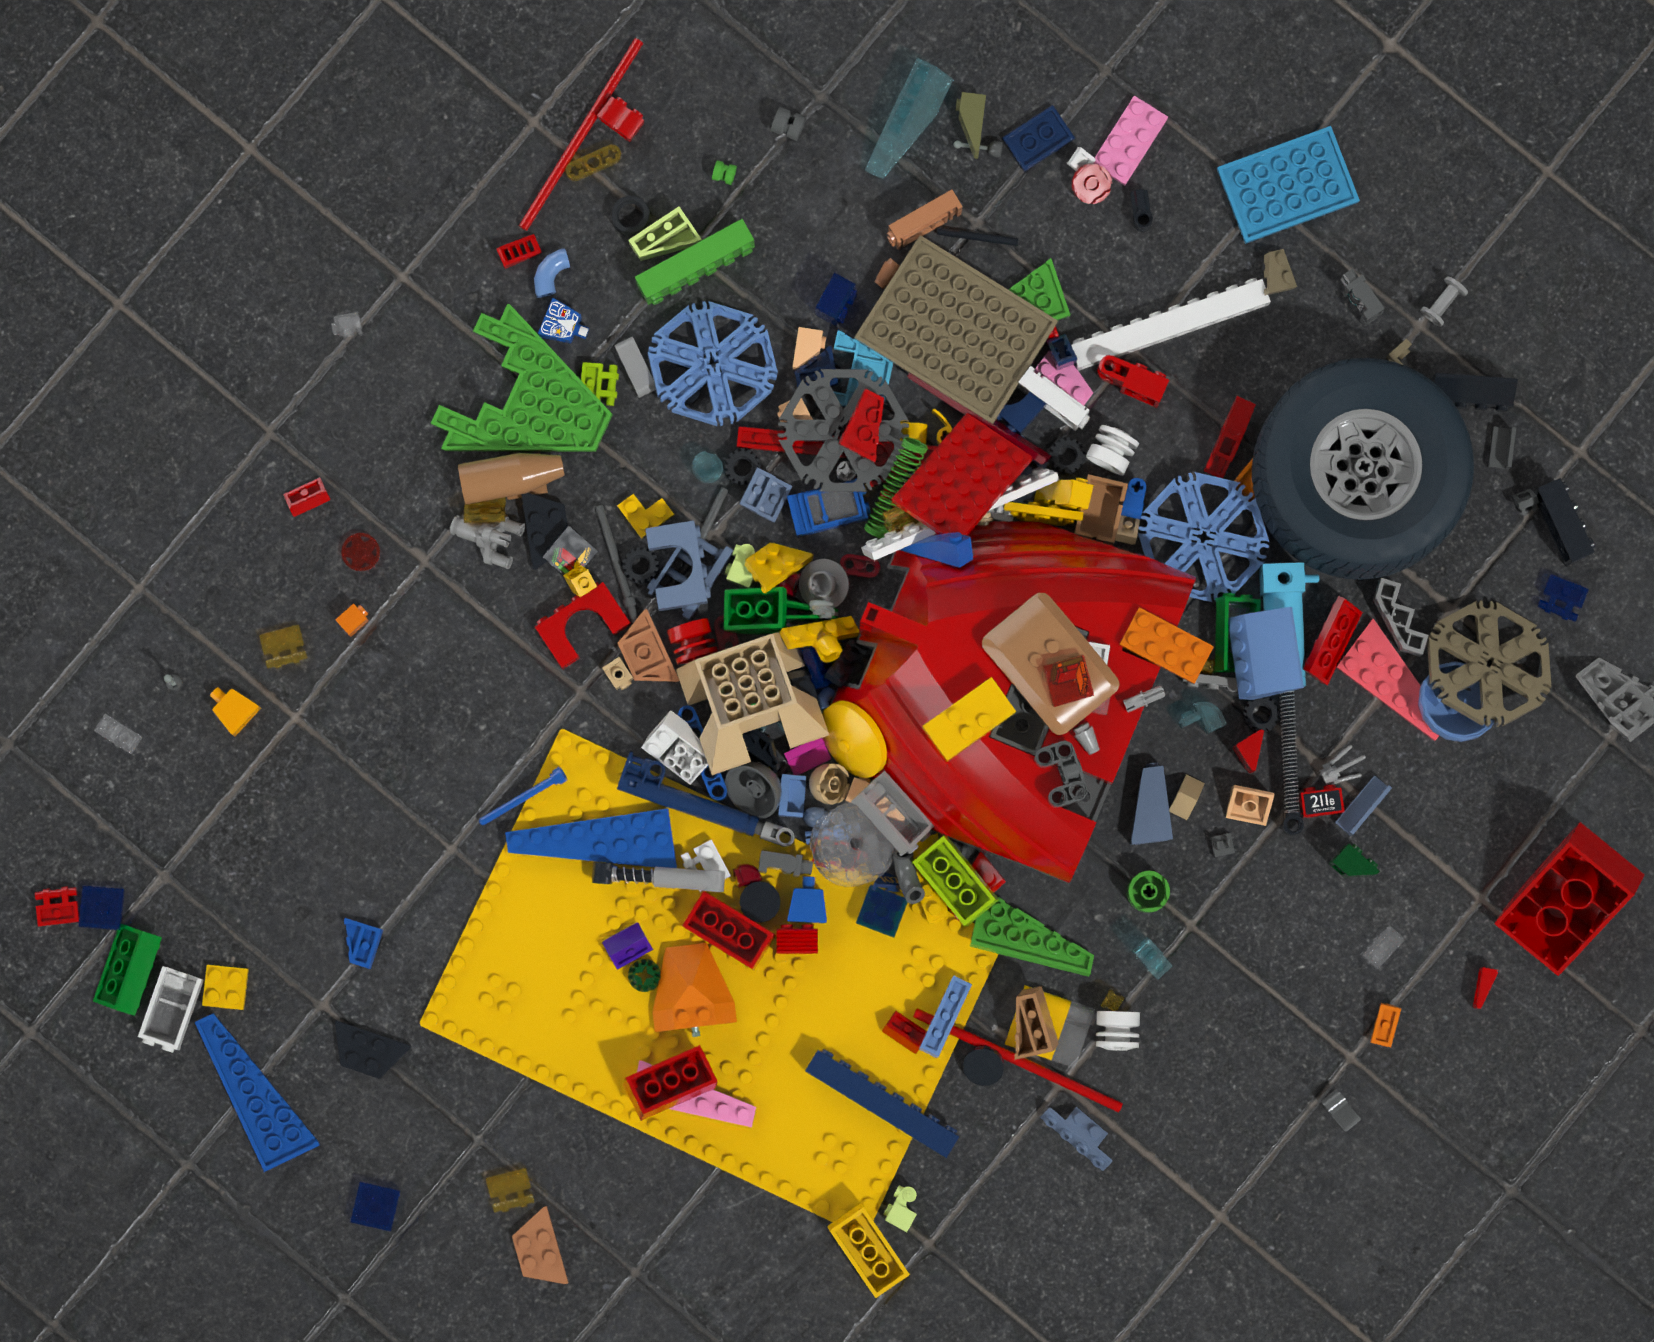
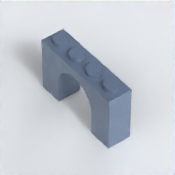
(684, 537)

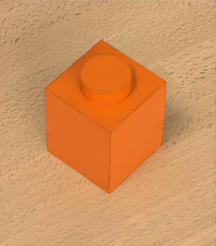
(353, 619)

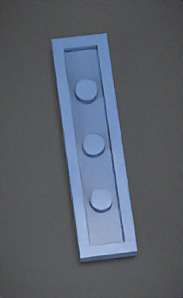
(945, 1016)

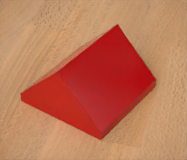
(1249, 750)

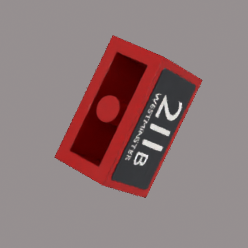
(1321, 802)

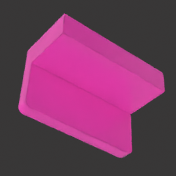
(807, 756)

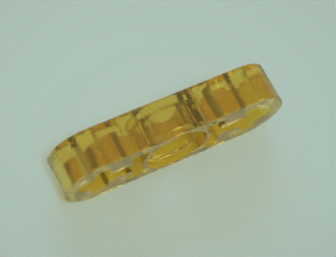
(577, 163)

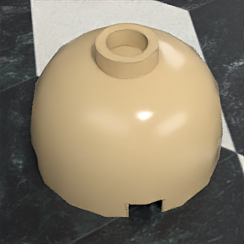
(829, 783)

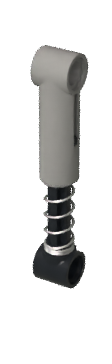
(661, 877)

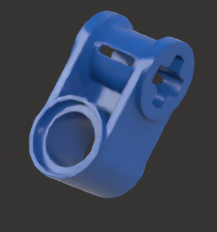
(1133, 501)

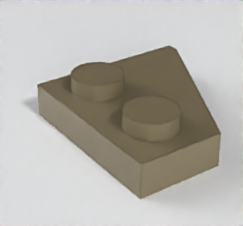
(1278, 273)

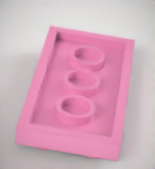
(1130, 139)

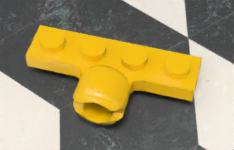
(821, 636)

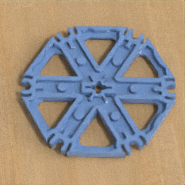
(726, 351)
(1216, 522)

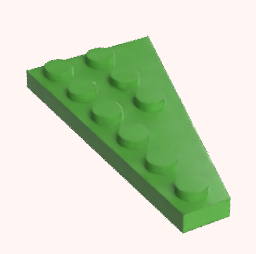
(1043, 291)

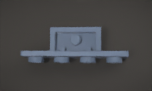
(1081, 1133)

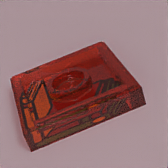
(1068, 680)

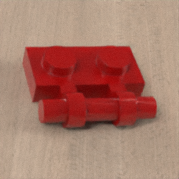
(57, 913)

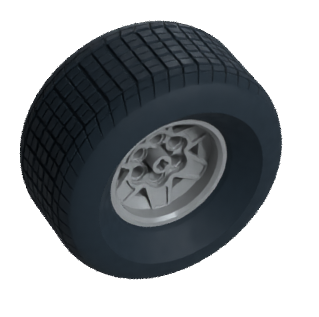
(1405, 416)

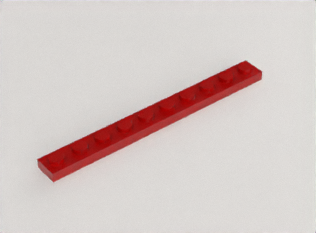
(768, 440)

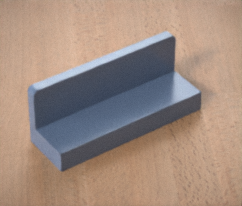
(1362, 805)

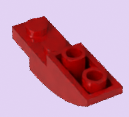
(1230, 437)

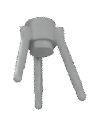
(1330, 773)

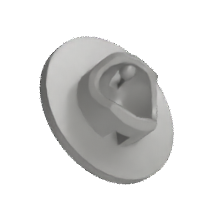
(824, 581)

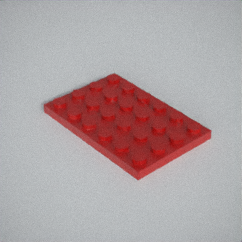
(962, 478)

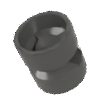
(783, 118)

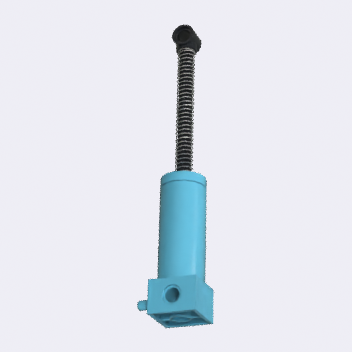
(1278, 596)

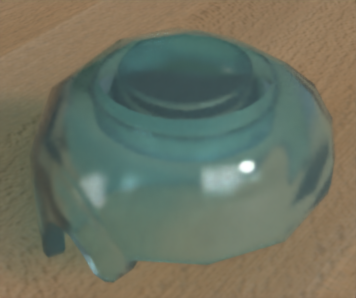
(707, 467)

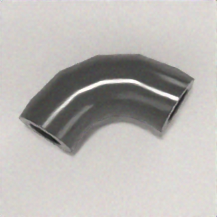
(908, 877)

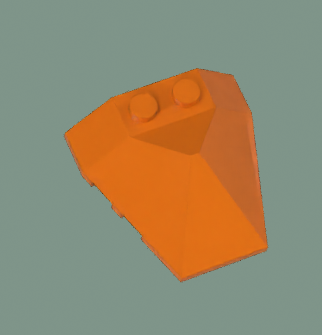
(691, 991)

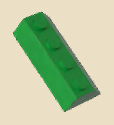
(127, 969)

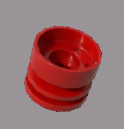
(692, 640)

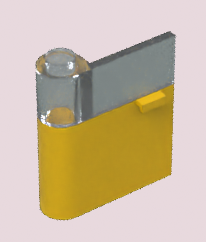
(1071, 1027)

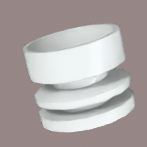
(1114, 445)
(1117, 1029)

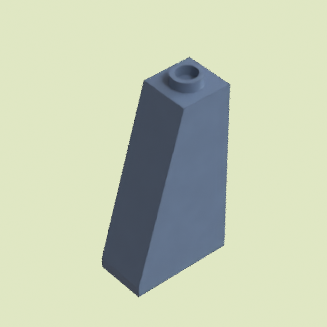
(1152, 809)

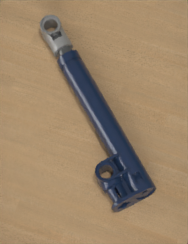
(641, 783)

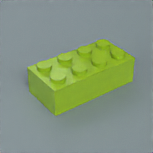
(955, 880)

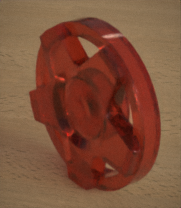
(360, 552)

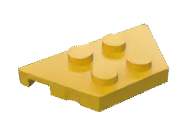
(1049, 515)
(775, 564)

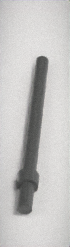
(629, 601)

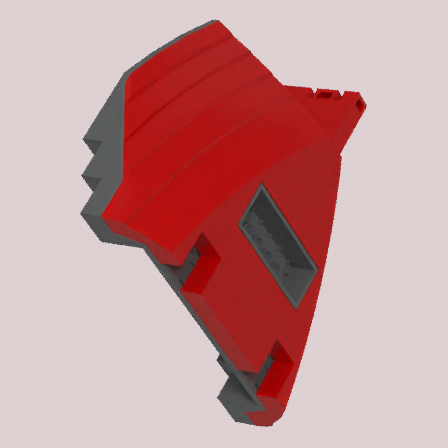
(933, 656)

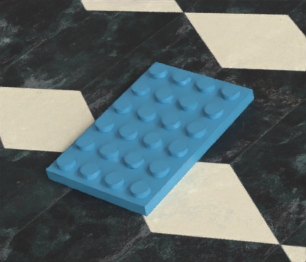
(1288, 184)

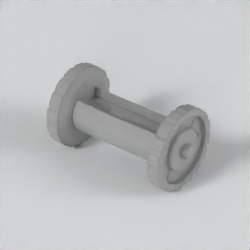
(1446, 298)

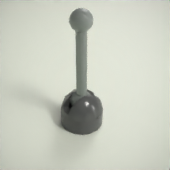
(993, 148)
(170, 682)

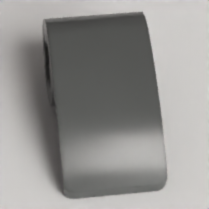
(1340, 1110)

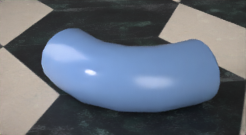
(547, 272)

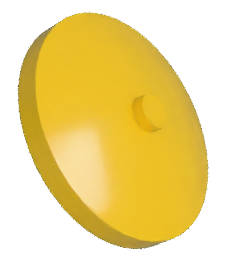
(854, 739)

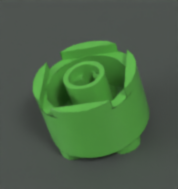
(1156, 883)

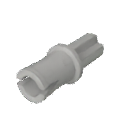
(1144, 698)

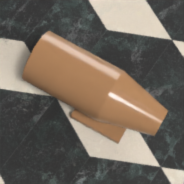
(509, 476)

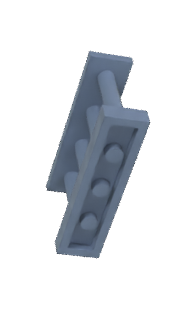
(722, 557)

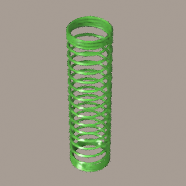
(911, 445)

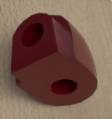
(791, 584)
(746, 874)

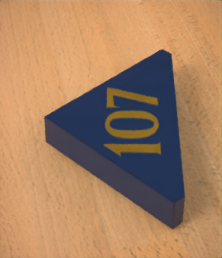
(888, 882)

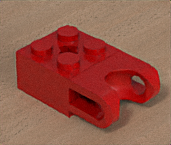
(1133, 379)

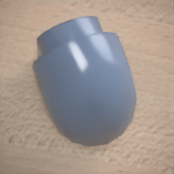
(812, 814)

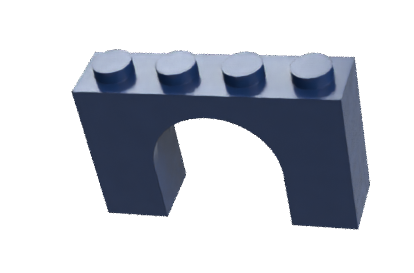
(1022, 414)

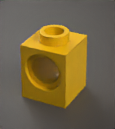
(580, 580)

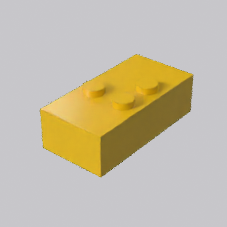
(969, 719)
(868, 1250)

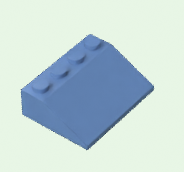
(1265, 653)

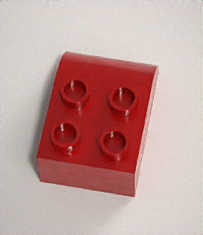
(1569, 899)

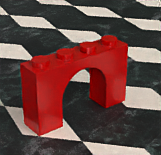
(553, 628)

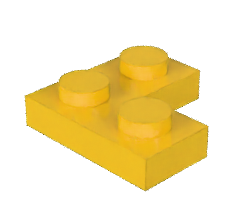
(641, 518)

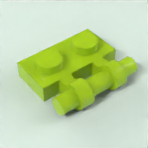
(592, 377)

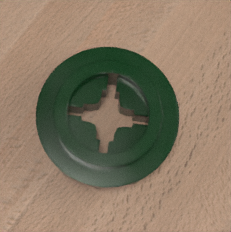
(649, 983)

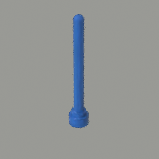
(556, 777)

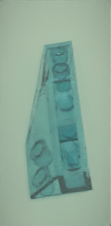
(910, 116)

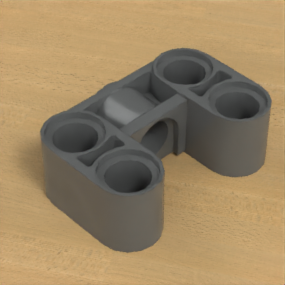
(1070, 772)

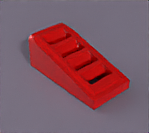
(515, 260)
(1484, 983)

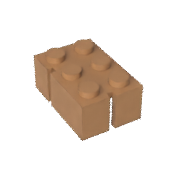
(1103, 513)

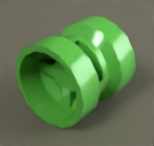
(719, 171)

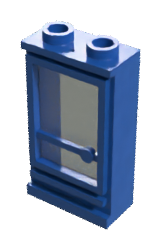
(823, 511)

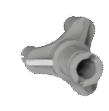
(487, 537)

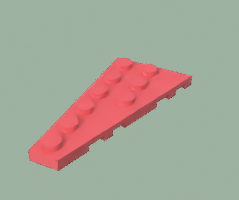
(1382, 672)

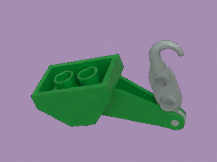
(765, 613)

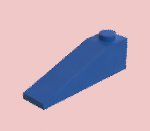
(946, 548)

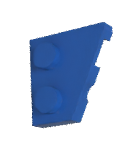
(362, 942)

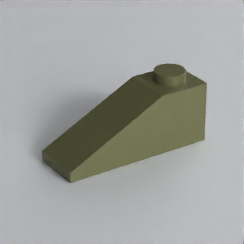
(971, 115)

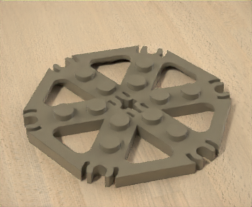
(1476, 658)

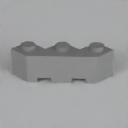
(1398, 618)

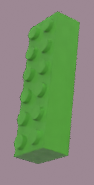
(695, 262)

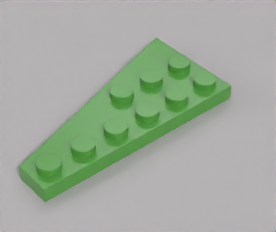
(1023, 937)

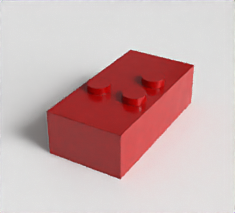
(728, 930)
(670, 1082)

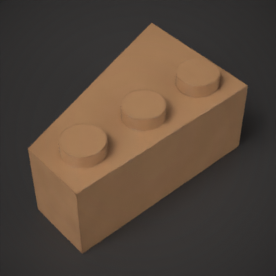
(1034, 1024)

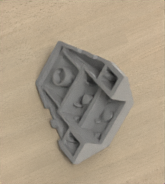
(1620, 698)

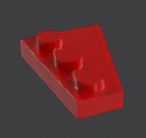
(863, 427)

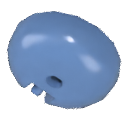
(1445, 720)

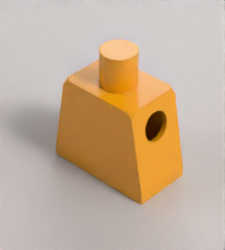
(233, 709)

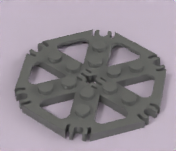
(824, 429)

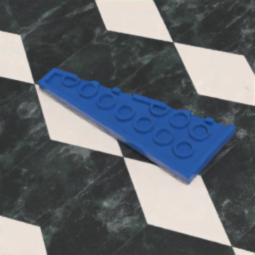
(622, 839)
(265, 1115)

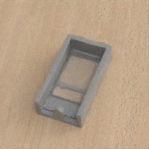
(894, 814)

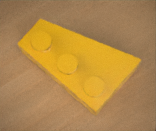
(1067, 494)

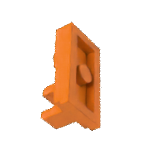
(1385, 1025)

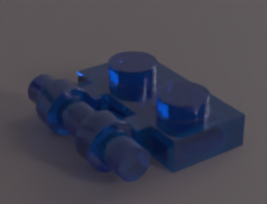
(1566, 592)

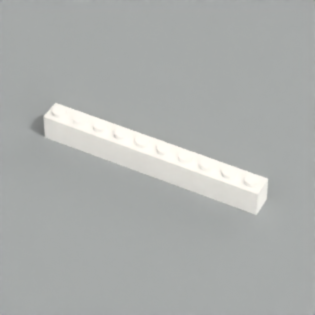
(1170, 324)

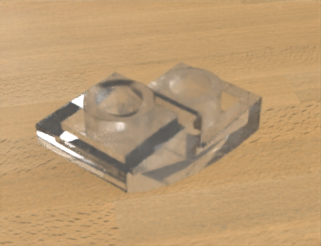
(118, 734)

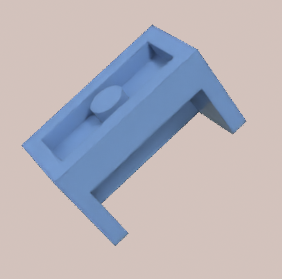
(792, 796)

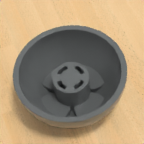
(754, 789)

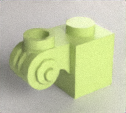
(737, 572)
(898, 1213)

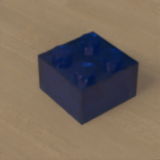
(835, 299)

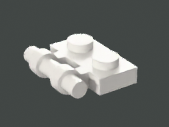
(708, 857)

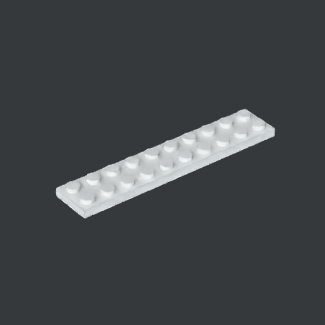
(914, 532)

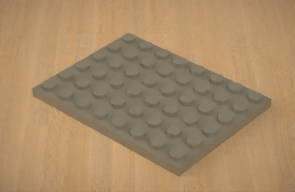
(956, 329)

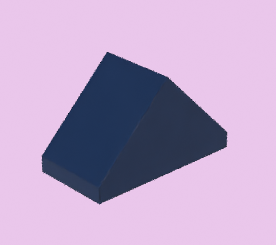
(1061, 352)

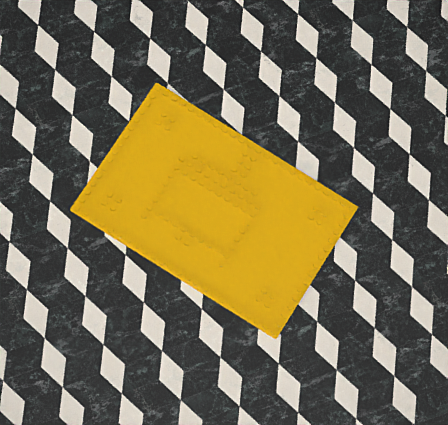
(550, 1004)

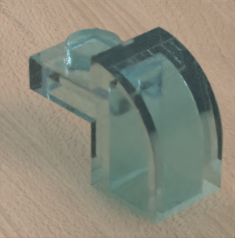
(1207, 713)
(1151, 958)

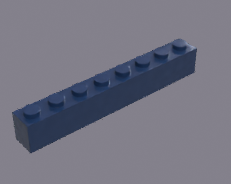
(878, 1101)

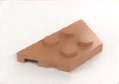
(646, 652)
(539, 1249)

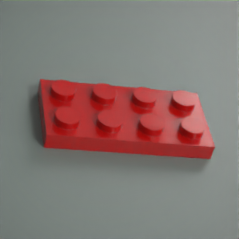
(1332, 640)

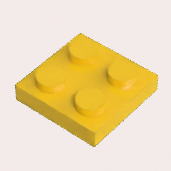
(225, 987)

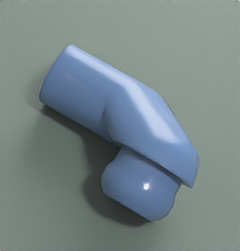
(825, 696)

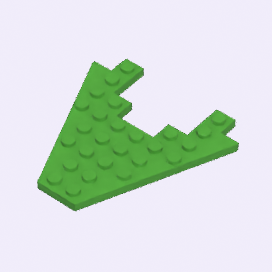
(545, 408)

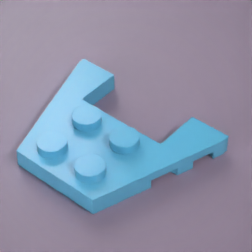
(863, 359)

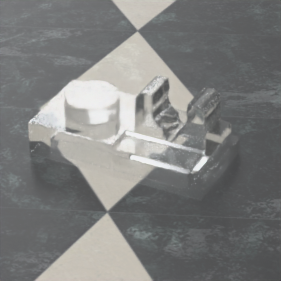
(1383, 947)

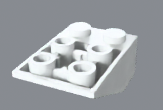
(677, 747)

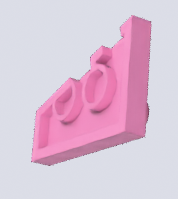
(1067, 379)

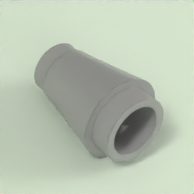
(1087, 738)

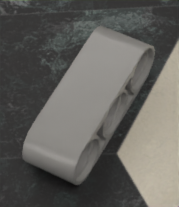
(635, 367)

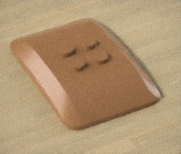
(1039, 636)

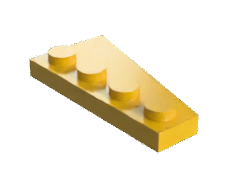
(932, 903)

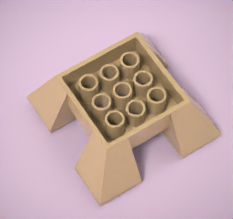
(733, 713)

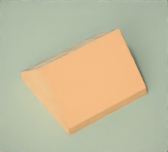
(1249, 805)

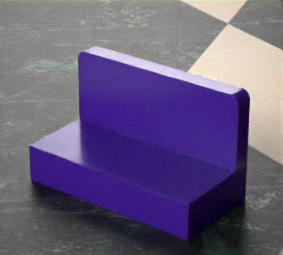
(627, 945)

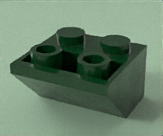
(1352, 864)

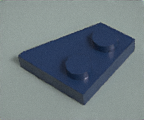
(822, 361)

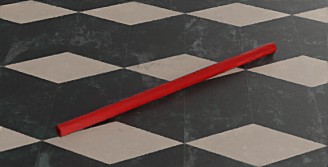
(580, 134)
(1027, 1064)

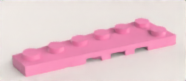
(715, 1106)

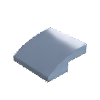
(765, 495)

